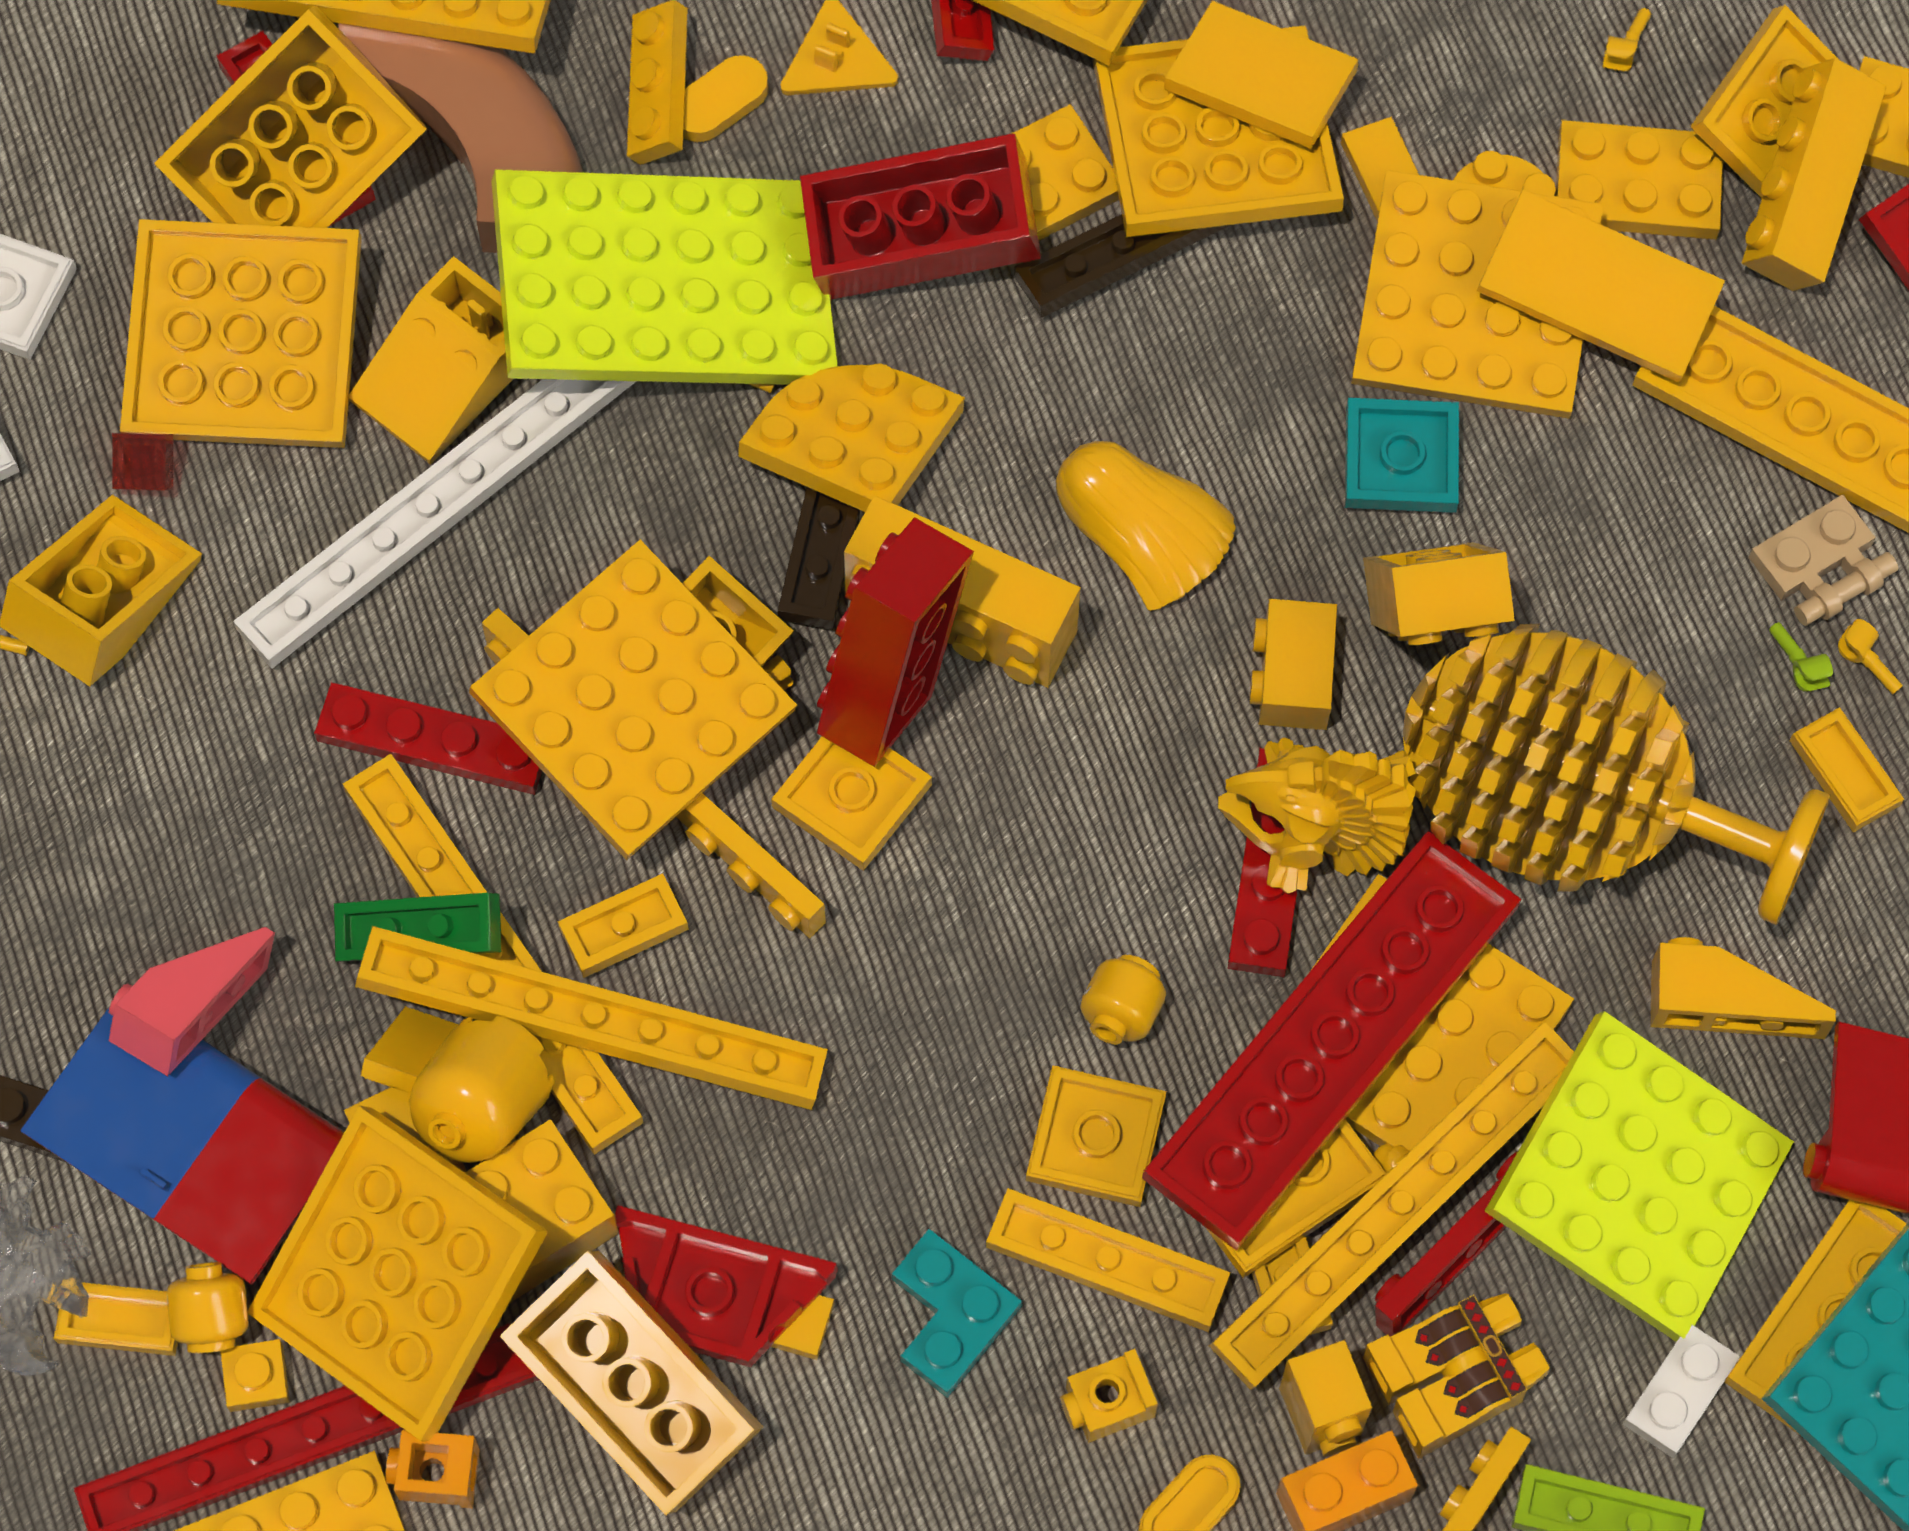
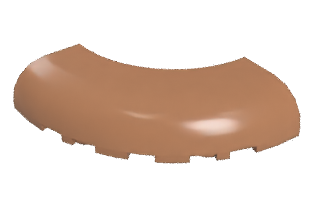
(475, 105)

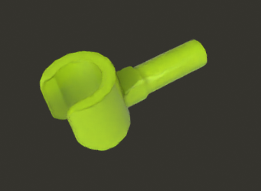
(1808, 672)

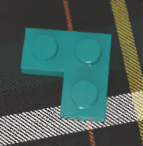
(967, 1309)

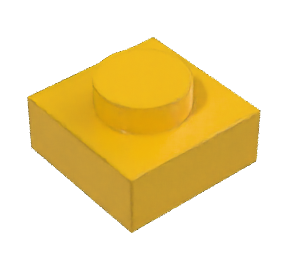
(255, 1375)

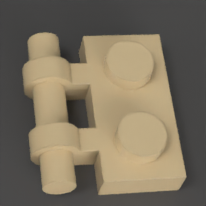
(1815, 547)

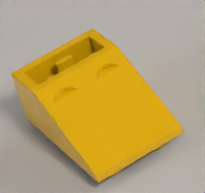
(438, 362)

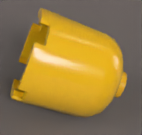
(479, 1089)

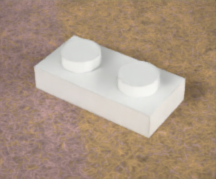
(1681, 1391)

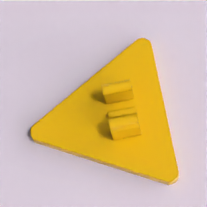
(837, 57)

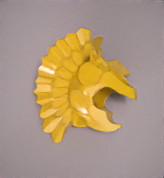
(1327, 804)

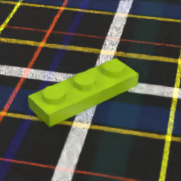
(1572, 1503)

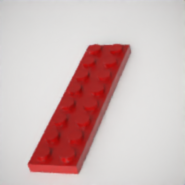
(1331, 1040)

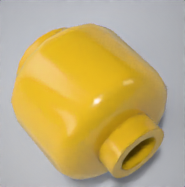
(1123, 999)
(207, 1308)

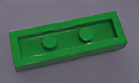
(455, 921)

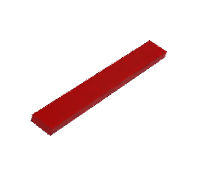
(269, 1449)

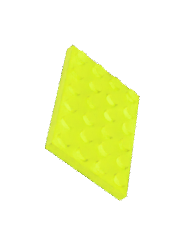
(657, 279)

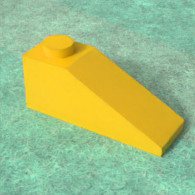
(1723, 993)

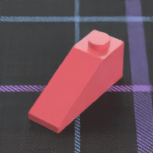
(185, 998)

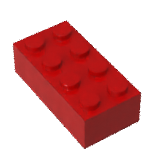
(920, 217)
(892, 640)

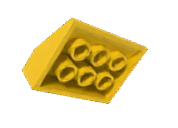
(293, 134)

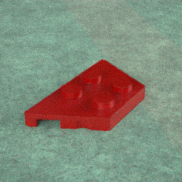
(717, 1288)

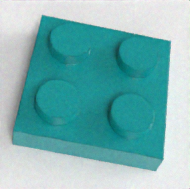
(1402, 455)

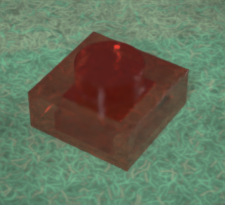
(142, 461)

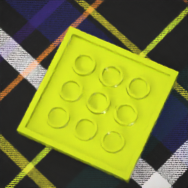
(1639, 1176)

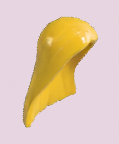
(1145, 519)

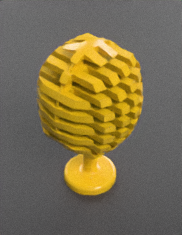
(1573, 766)

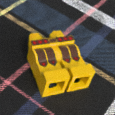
(1475, 1367)

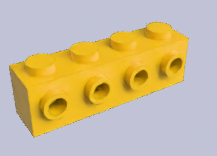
(1813, 174)

